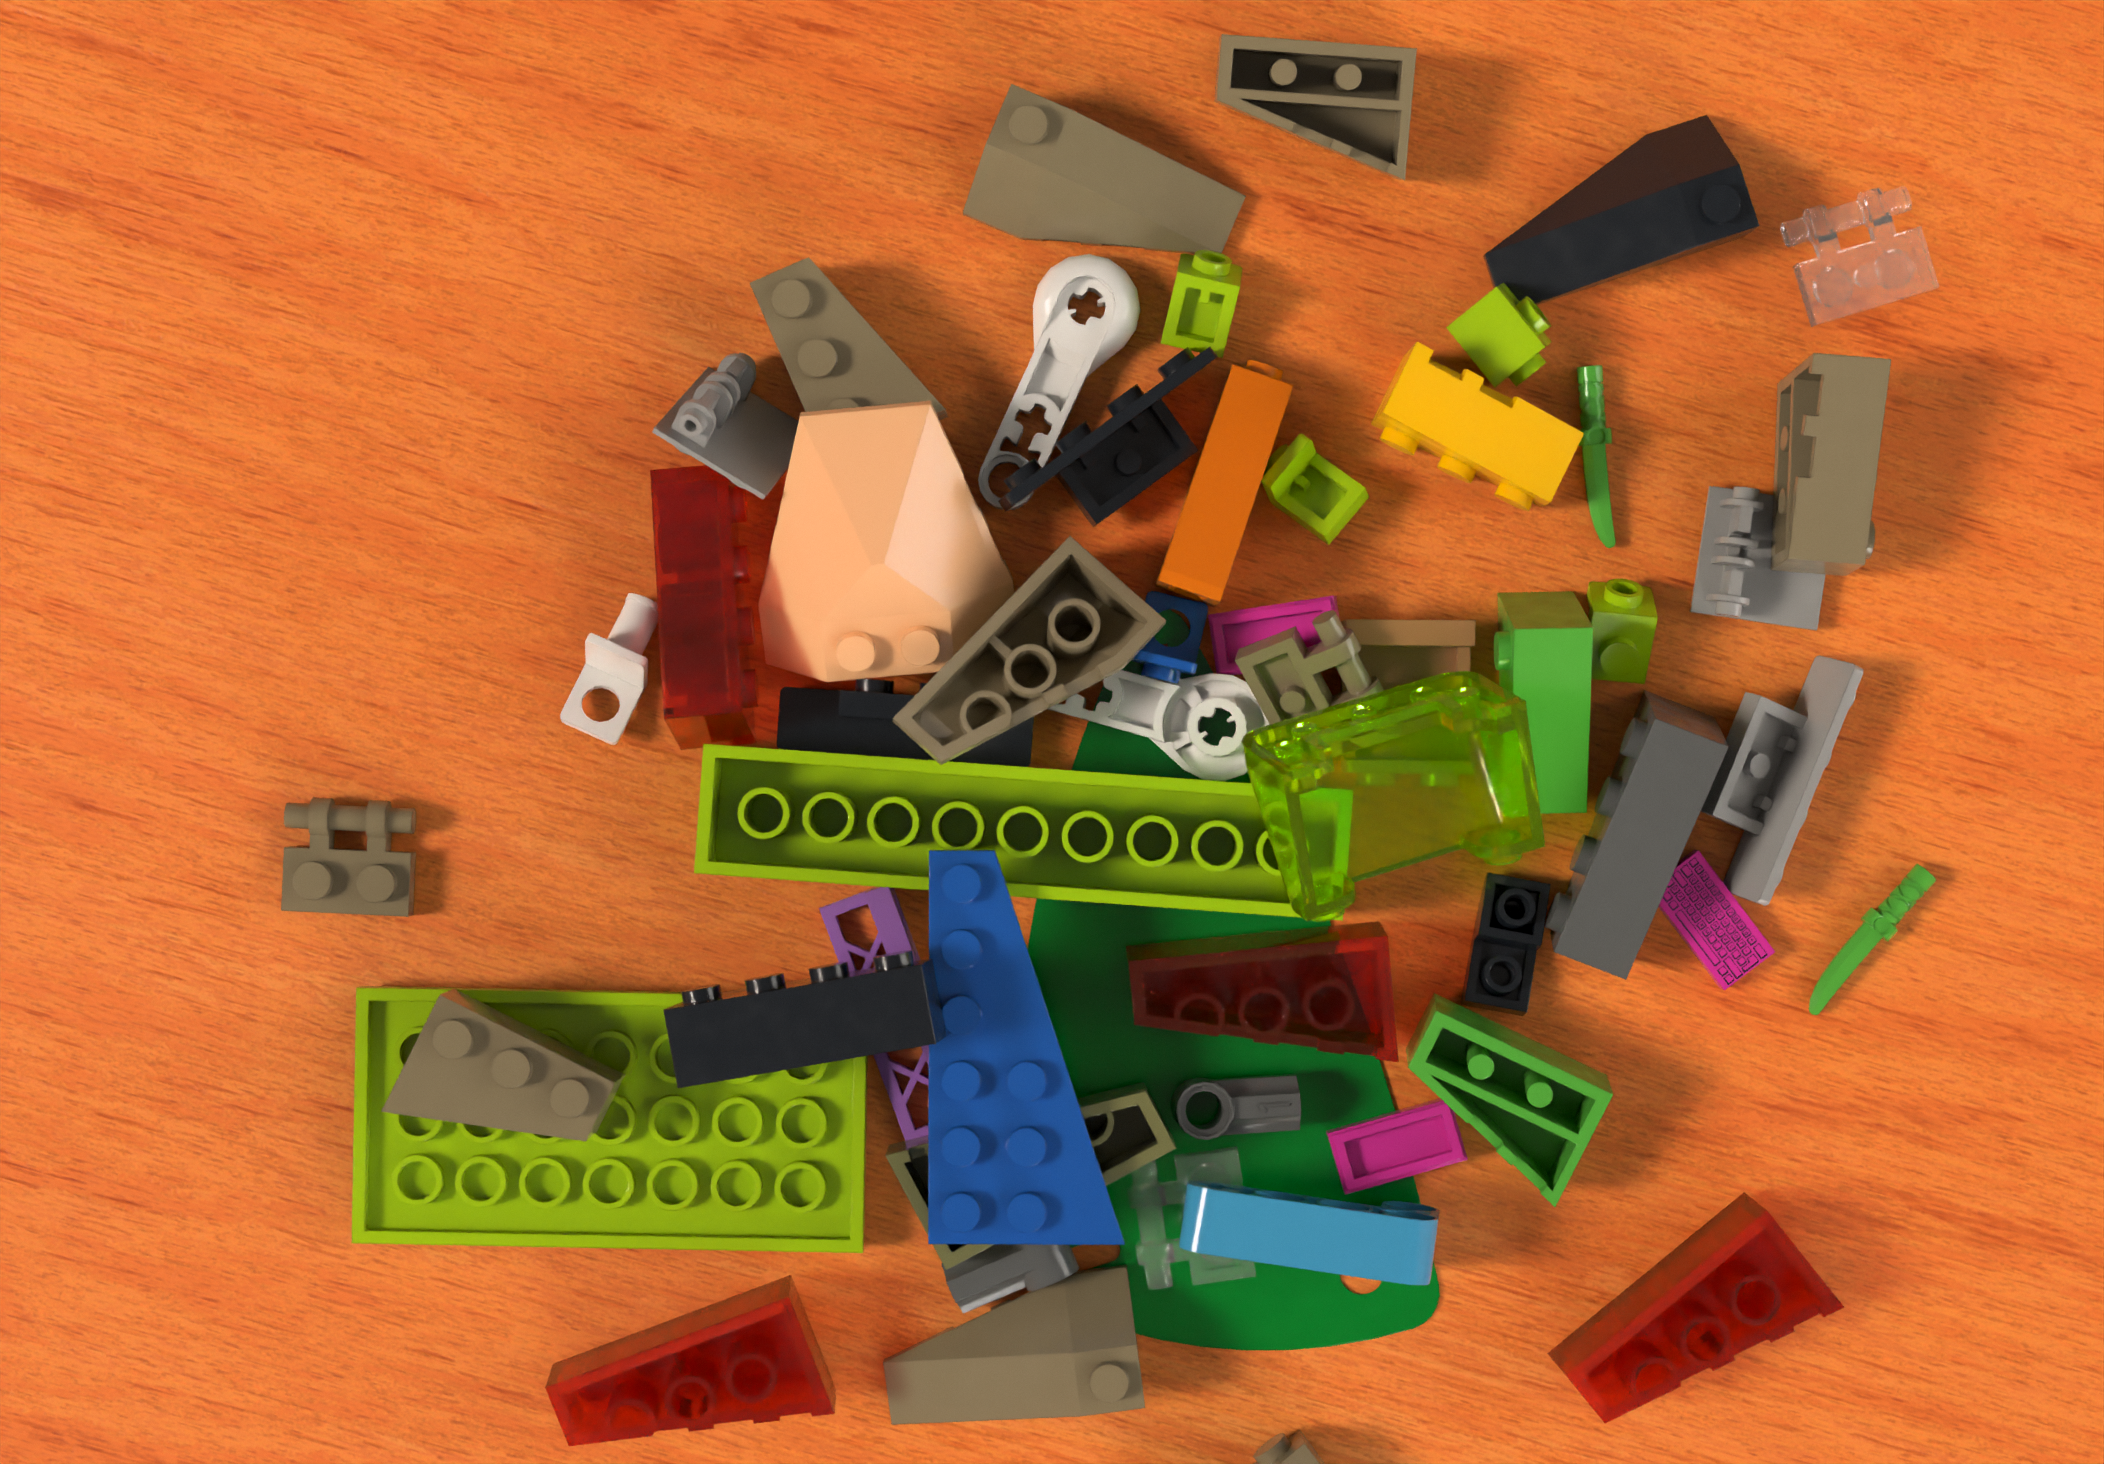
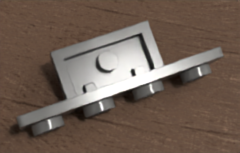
(1775, 770)

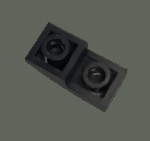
(1505, 944)

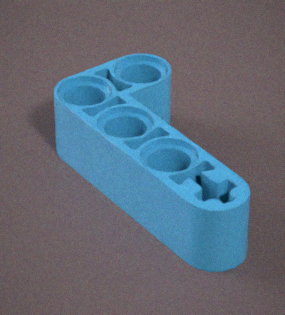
(1311, 1232)

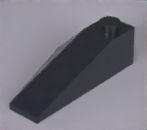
(1640, 210)

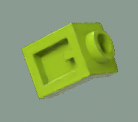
(1202, 302)

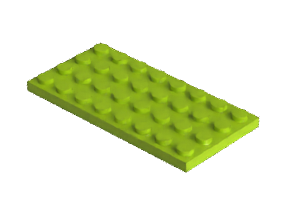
(670, 1167)

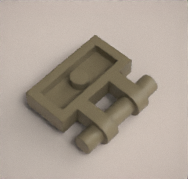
(1288, 675)
(349, 879)

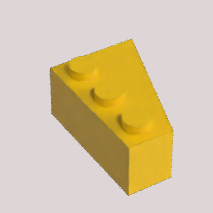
(1475, 430)

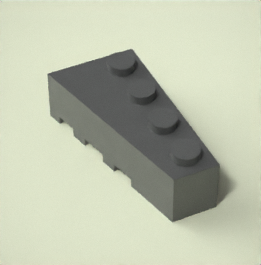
(1637, 834)

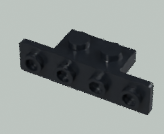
(1123, 454)
(864, 725)

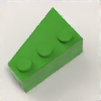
(1547, 661)
(1512, 1090)

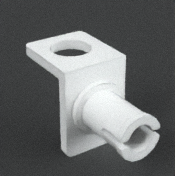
(614, 666)

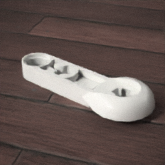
(1064, 354)
(1172, 716)

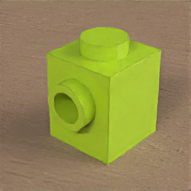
(1503, 335)

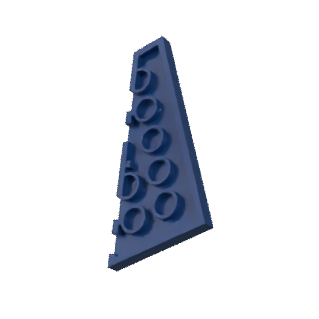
(1002, 1110)

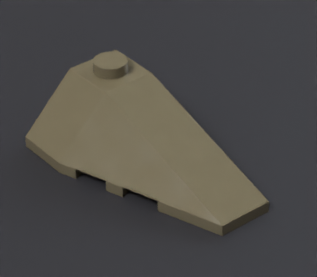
(1083, 183)
(1039, 648)
(1027, 1358)

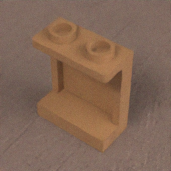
(1412, 649)

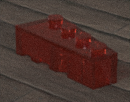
(702, 607)
(1274, 987)
(1694, 1311)
(702, 1369)

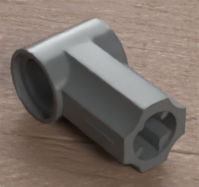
(1244, 1105)
(1006, 1270)

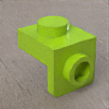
(1312, 489)
(1623, 629)

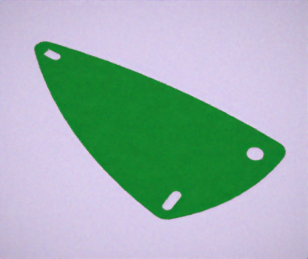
(1086, 988)

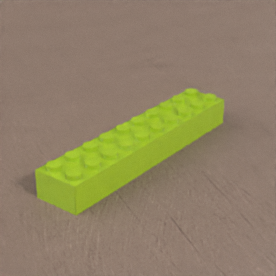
(1051, 828)

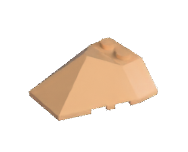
(876, 549)

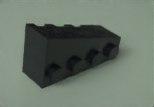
(804, 1020)

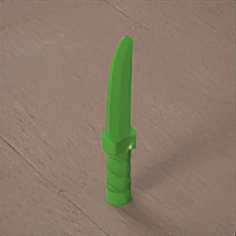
(1594, 450)
(1876, 925)

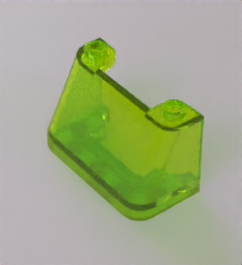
(1394, 785)

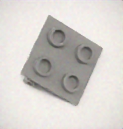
(732, 427)
(1736, 570)

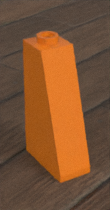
(1225, 483)

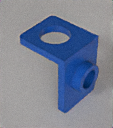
(1169, 662)

